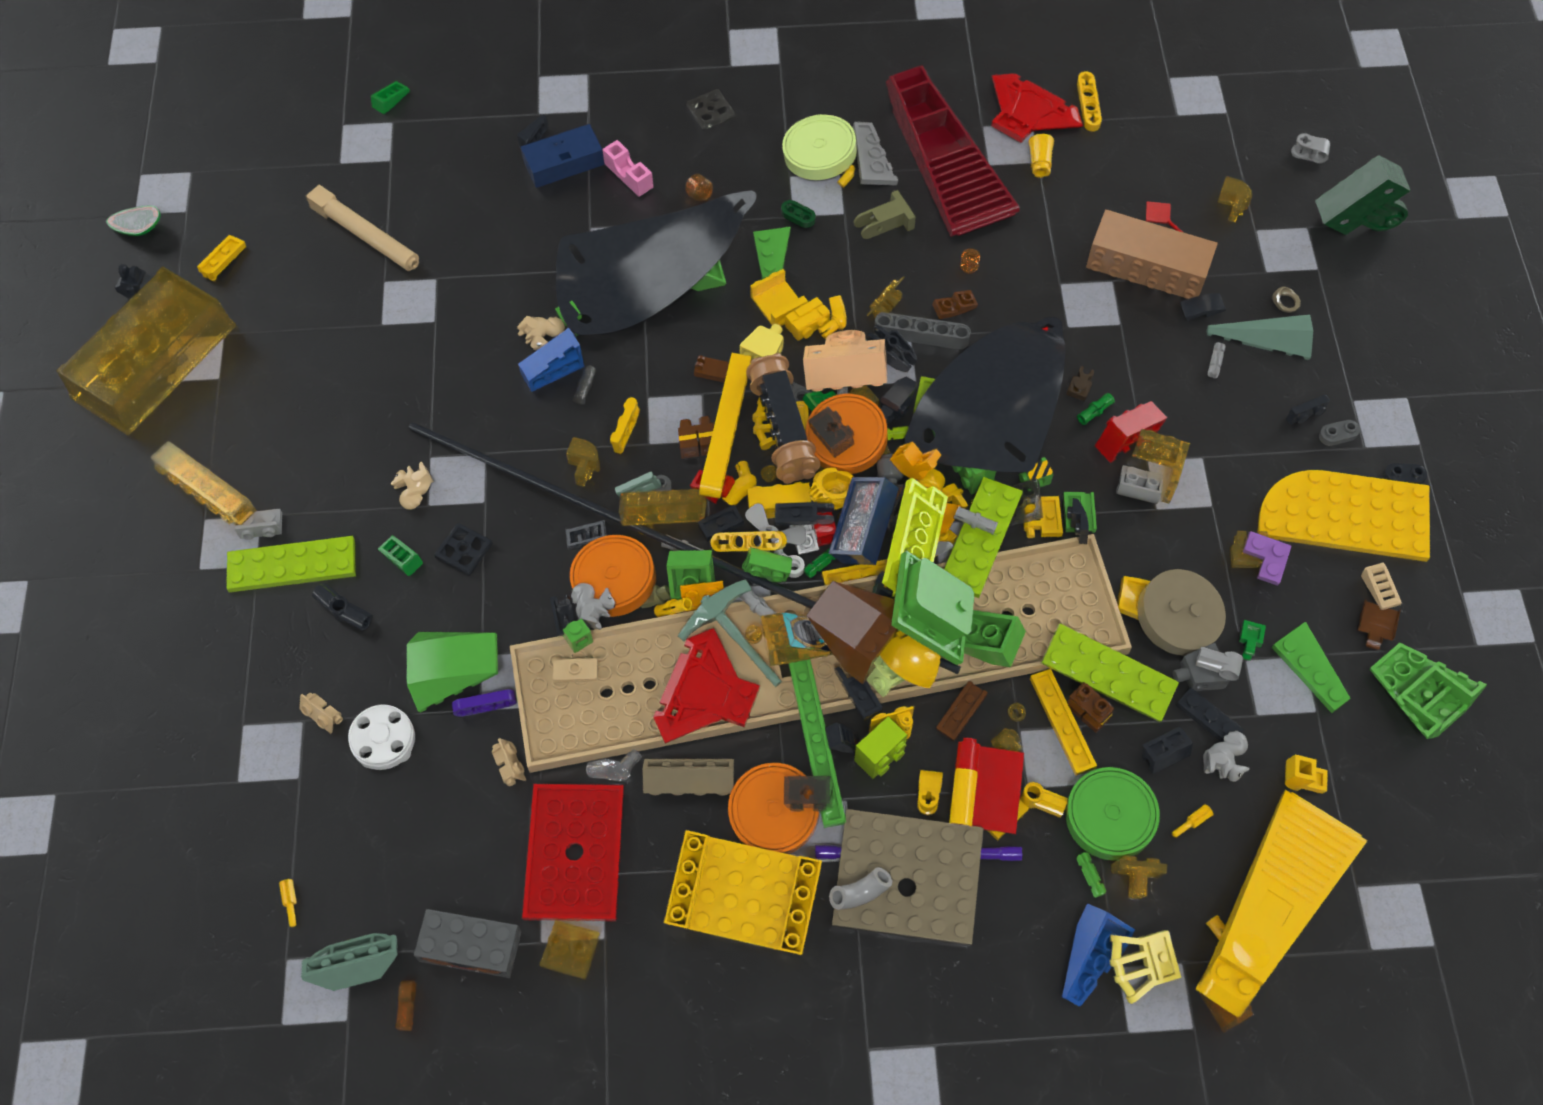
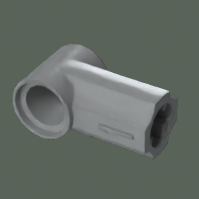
(1226, 664)

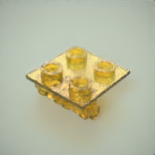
(887, 300)

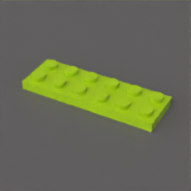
(975, 548)
(290, 564)
(1109, 672)

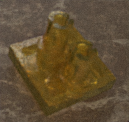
(1138, 873)
(570, 949)

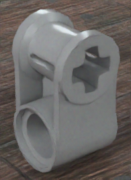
(1313, 148)

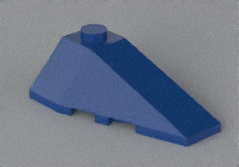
(1092, 952)

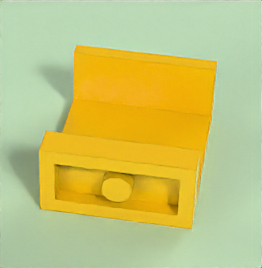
(775, 297)

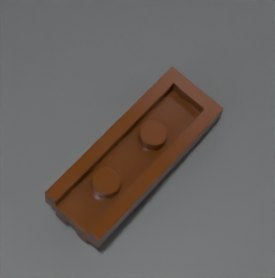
(711, 369)
(961, 711)

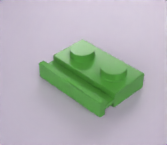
(1087, 502)

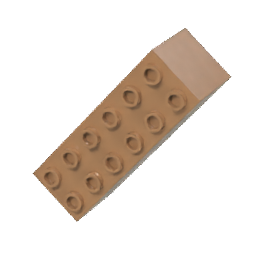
(1151, 255)

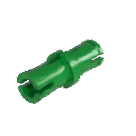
(1095, 408)

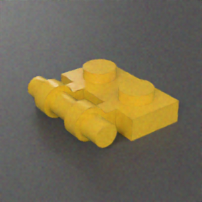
(1051, 522)

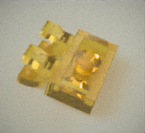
(1241, 559)

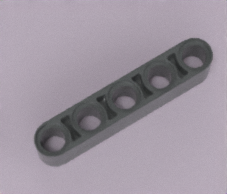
(926, 330)

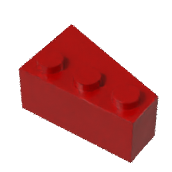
(1125, 429)

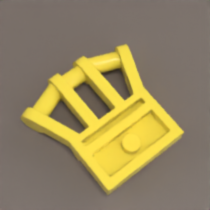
(1158, 961)

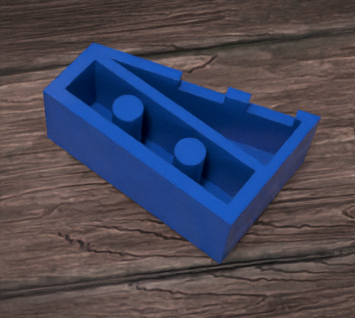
(552, 361)

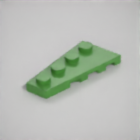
(1310, 664)

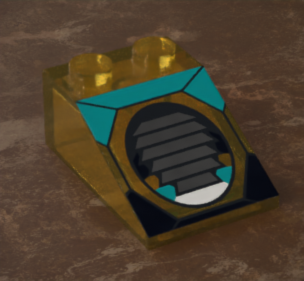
(791, 639)

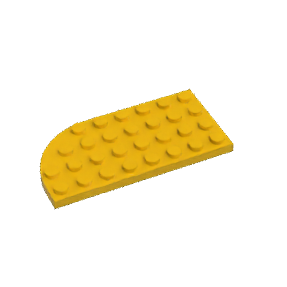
(1349, 513)

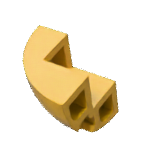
(911, 661)

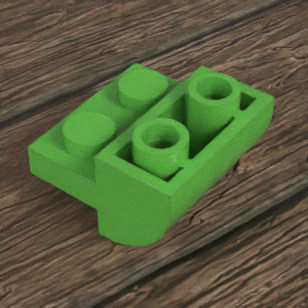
(767, 565)

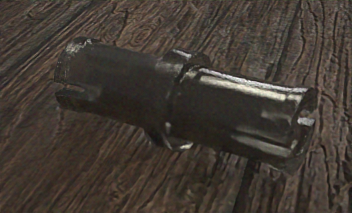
(584, 385)

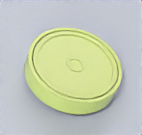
(819, 147)

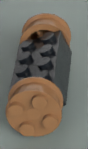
(792, 451)

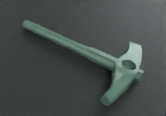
(714, 609)

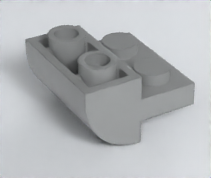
(1140, 484)

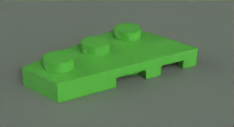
(771, 249)

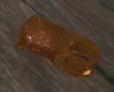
(406, 1005)

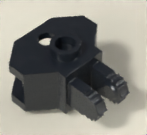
(131, 280)

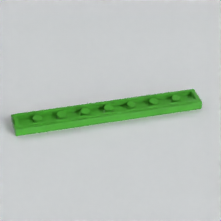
(815, 736)

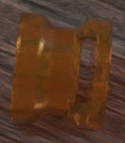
(970, 260)

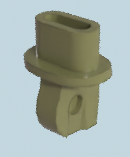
(657, 596)

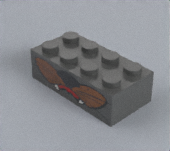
(468, 943)

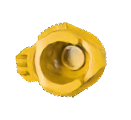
(830, 487)

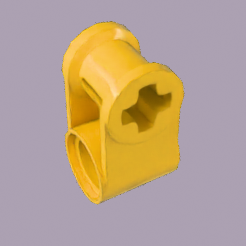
(929, 789)

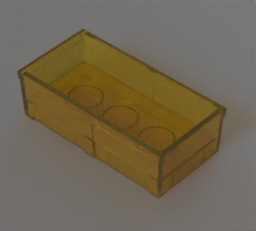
(145, 350)

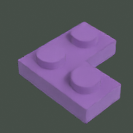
(1271, 552)

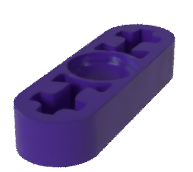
(484, 703)

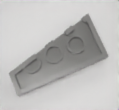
(871, 157)

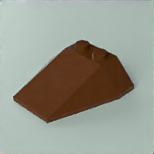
(854, 626)

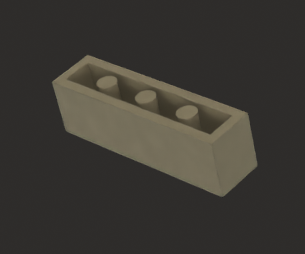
(688, 776)

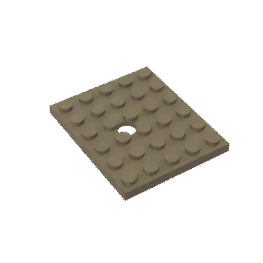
(933, 854)

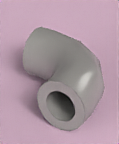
(861, 891)

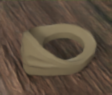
(1289, 292)

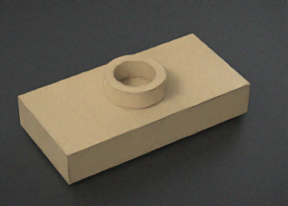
(575, 670)

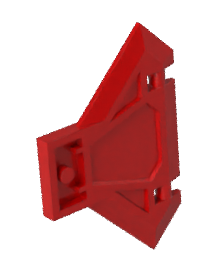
(1030, 108)
(704, 690)

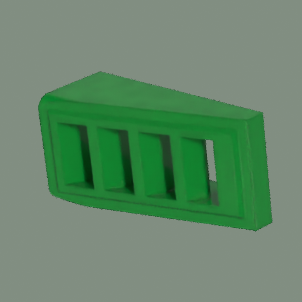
(387, 97)
(409, 563)

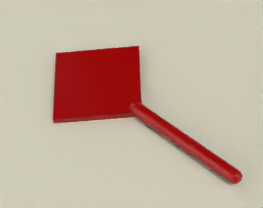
(1159, 213)

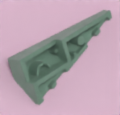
(1284, 334)

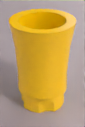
(1041, 154)

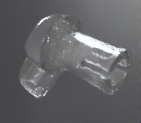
(613, 769)

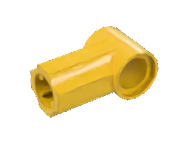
(1045, 801)

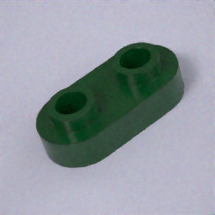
(800, 214)

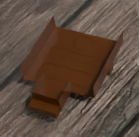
(1378, 624)

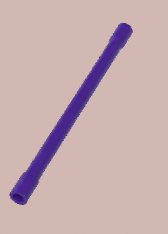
(1001, 853)

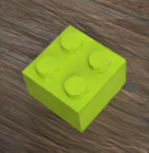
(881, 748)

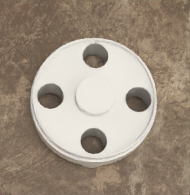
(381, 737)

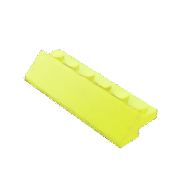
(916, 527)

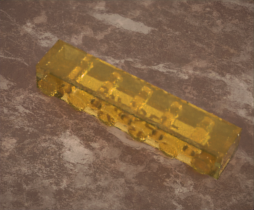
(202, 484)

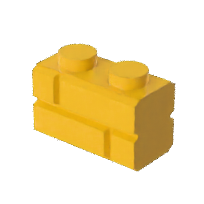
(807, 319)

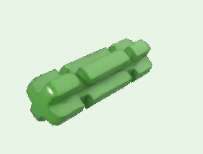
(1091, 874)

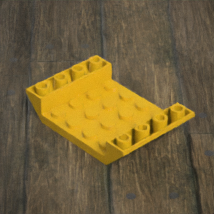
(743, 892)

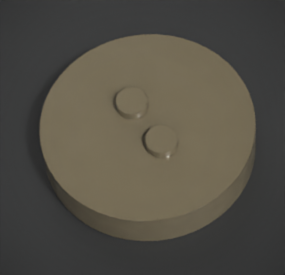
(1181, 611)

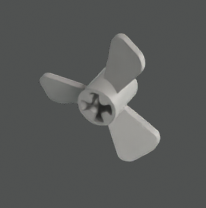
(757, 516)

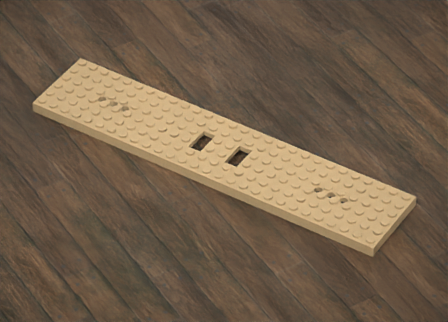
(577, 725)

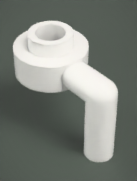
(796, 561)

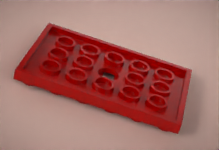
(581, 887)

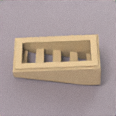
(1380, 573)

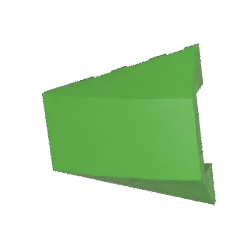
(448, 663)
(1426, 689)

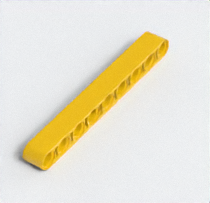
(725, 426)

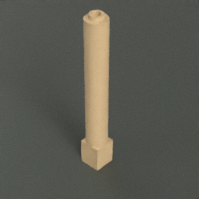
(328, 206)

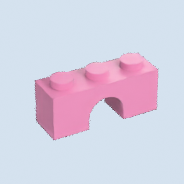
(636, 176)

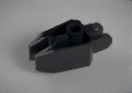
(898, 351)
(898, 399)

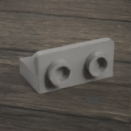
(261, 523)

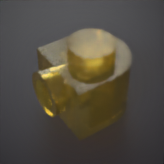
(1007, 740)

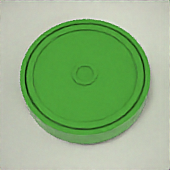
(1112, 813)

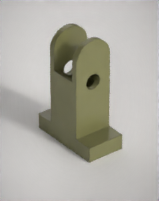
(886, 217)

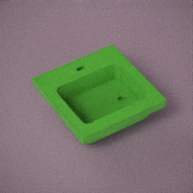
(933, 607)

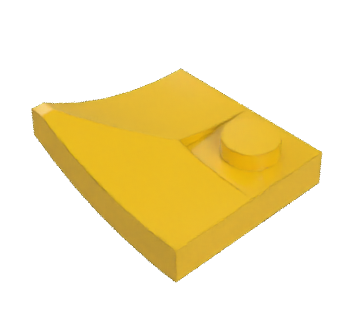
(1129, 595)

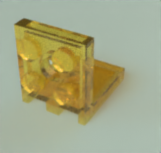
(1163, 451)

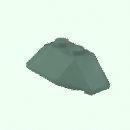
(350, 961)

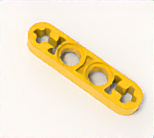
(1089, 101)
(748, 541)

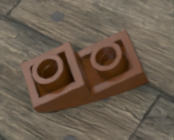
(957, 304)

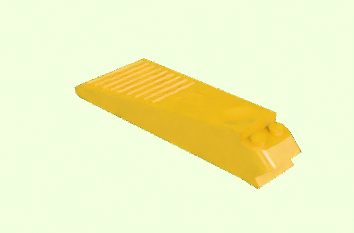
(1284, 888)

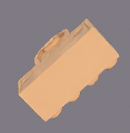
(845, 362)

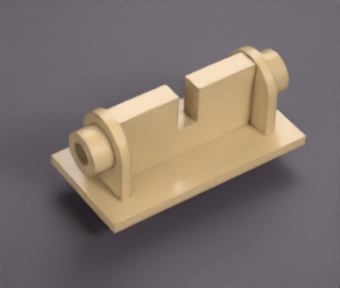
(313, 707)
(505, 753)

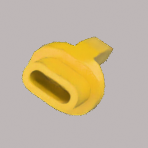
(955, 495)

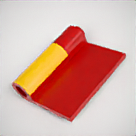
(986, 787)

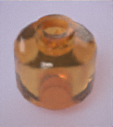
(699, 187)

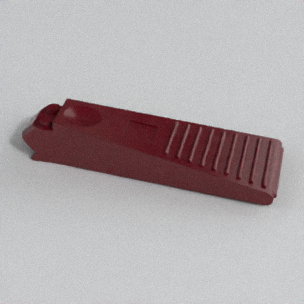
(947, 157)

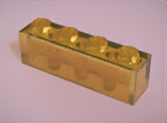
(661, 507)

